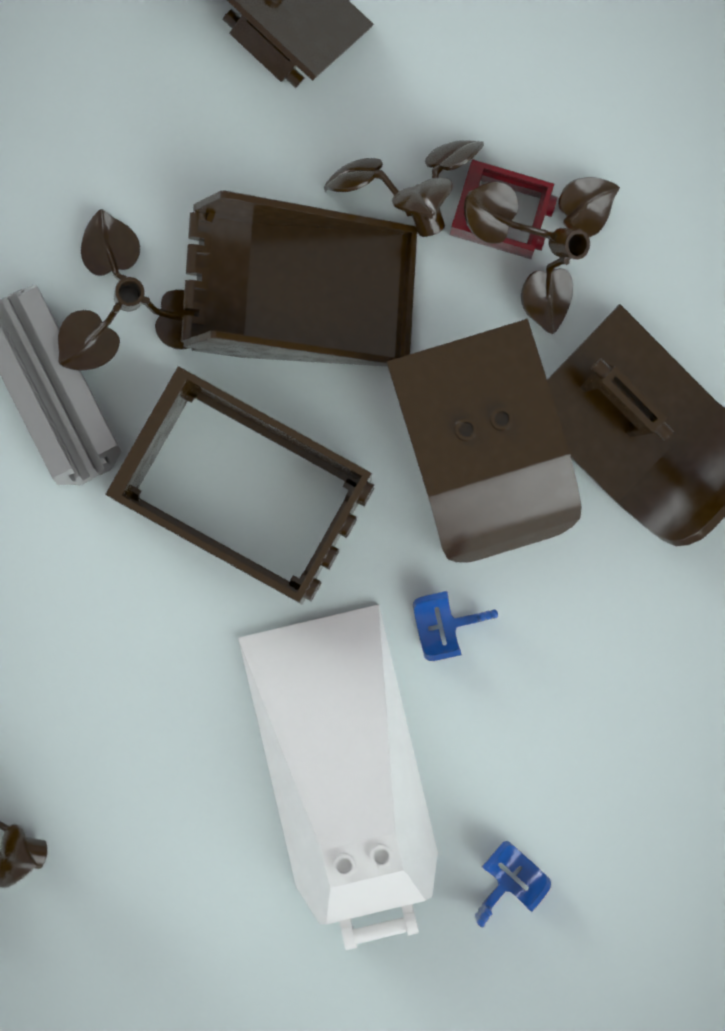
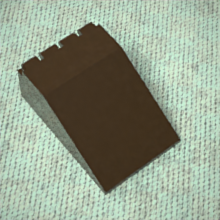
(297, 282)

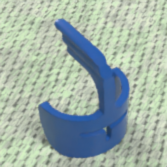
(431, 640)
(530, 874)

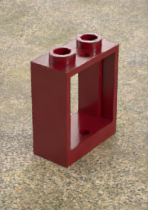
(518, 182)

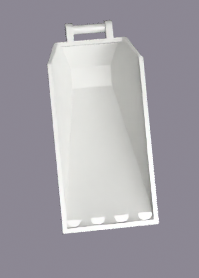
(343, 770)

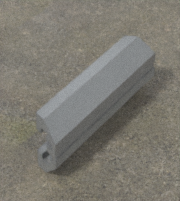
(49, 397)

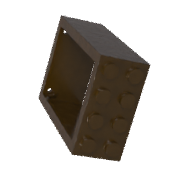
(187, 387)

